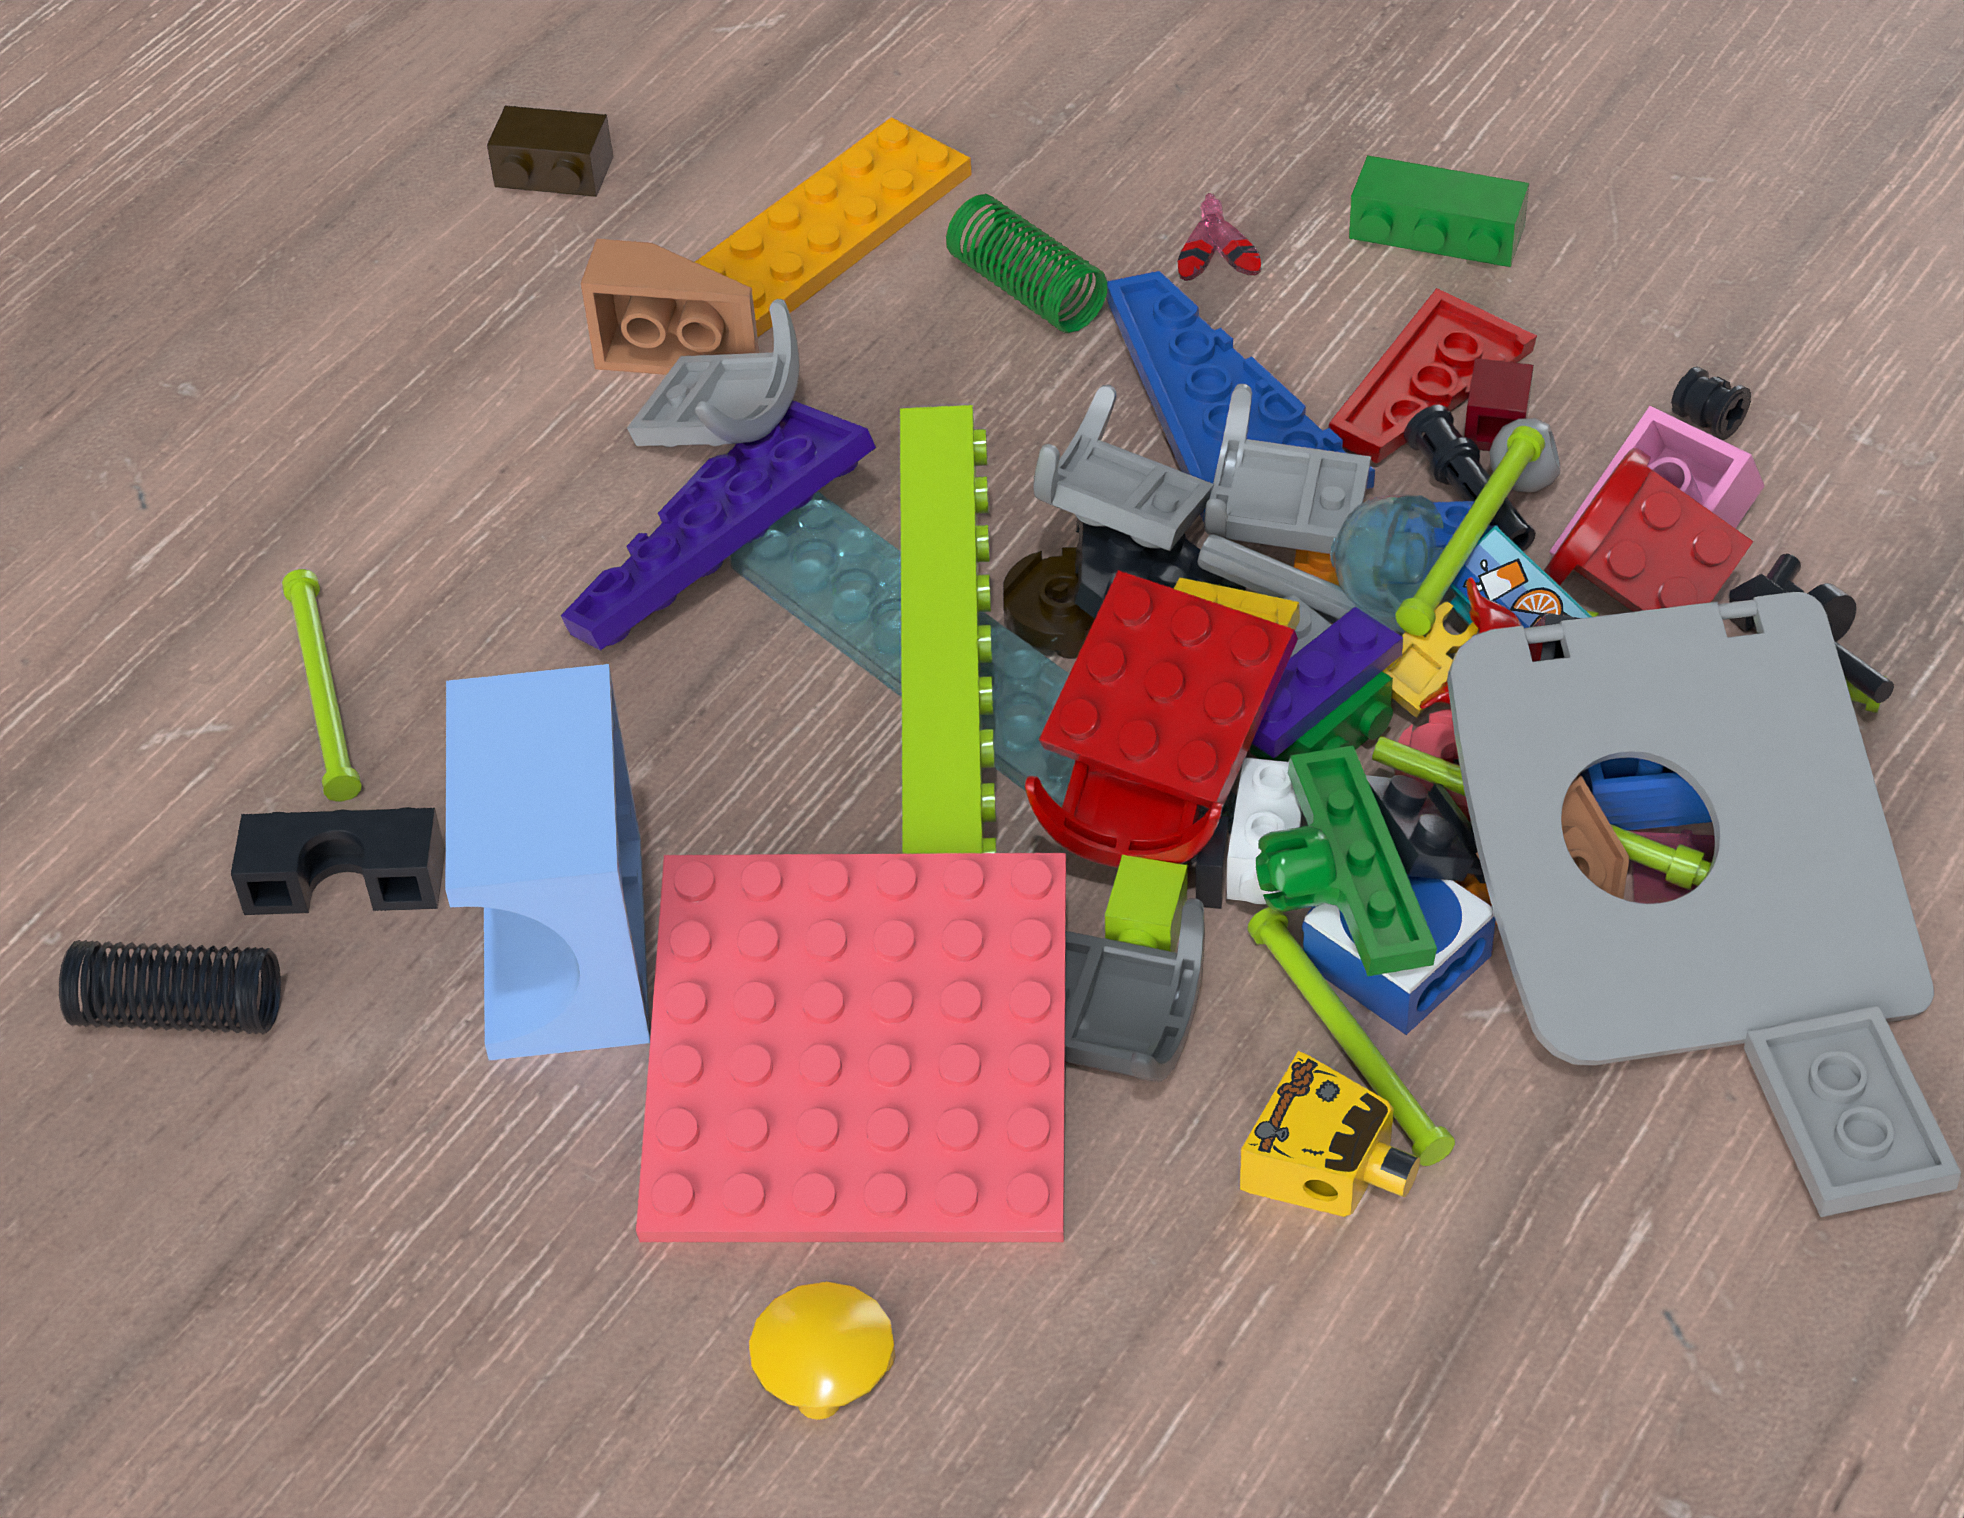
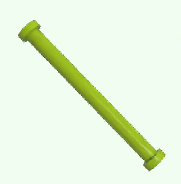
(1417, 613)
(340, 780)
(1429, 1141)

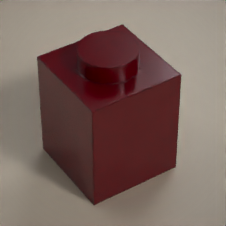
(1496, 398)

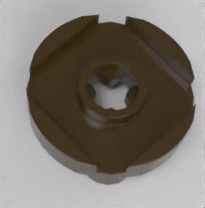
(1033, 613)

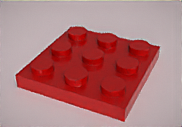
(1169, 690)

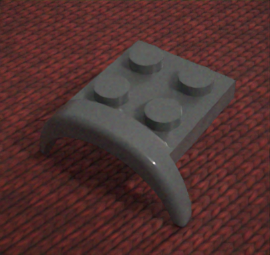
(1131, 1001)

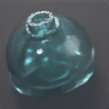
(1386, 551)

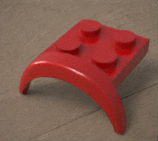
(1649, 542)
(1120, 817)

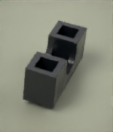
(288, 854)

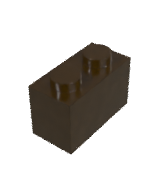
(550, 150)

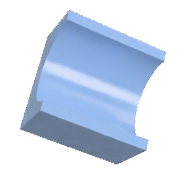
(553, 855)

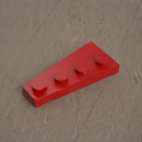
(1425, 368)

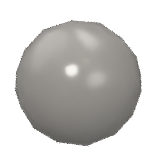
(1538, 473)

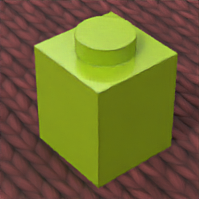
(1147, 903)

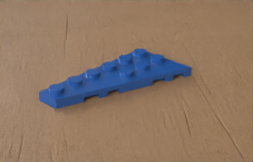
(1194, 372)

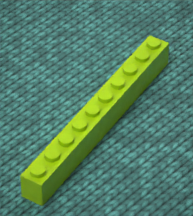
(943, 634)

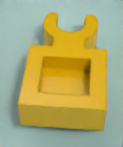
(1425, 661)

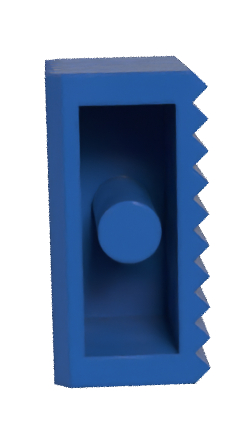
(1644, 794)

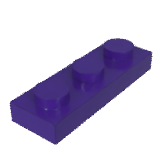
(1325, 677)

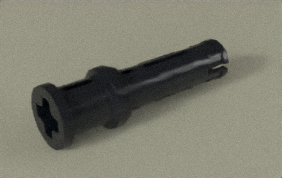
(1456, 463)

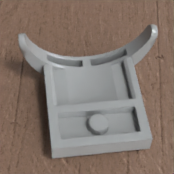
(723, 395)
(1118, 486)
(1280, 490)

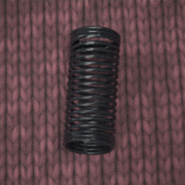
(242, 984)

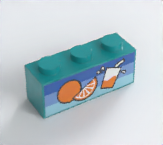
(1513, 580)

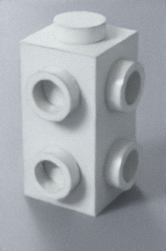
(1263, 805)

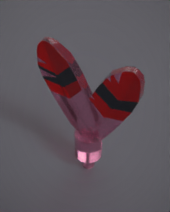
(1216, 234)

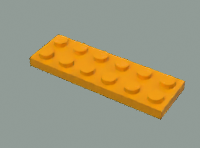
(837, 216)

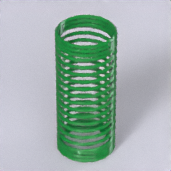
(992, 238)

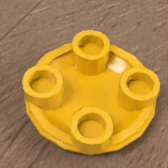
(821, 1347)

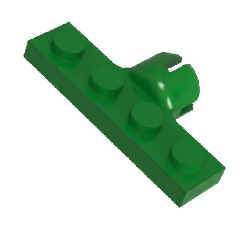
(1345, 862)

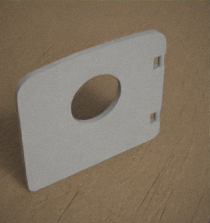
(1803, 875)

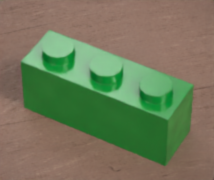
(1438, 210)

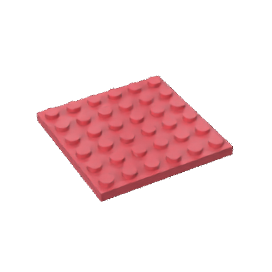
(857, 1049)

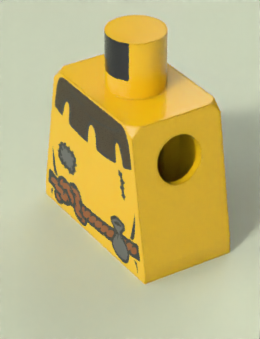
(1323, 1143)

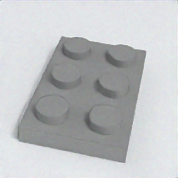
(1851, 1111)

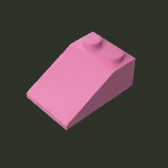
(1693, 461)

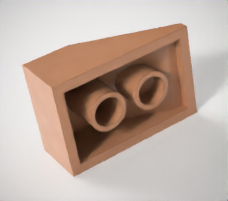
(658, 306)

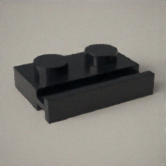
(1427, 829)

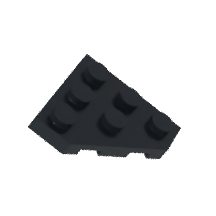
(1106, 550)

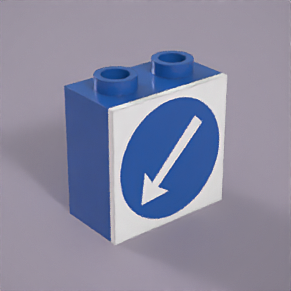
(1464, 941)

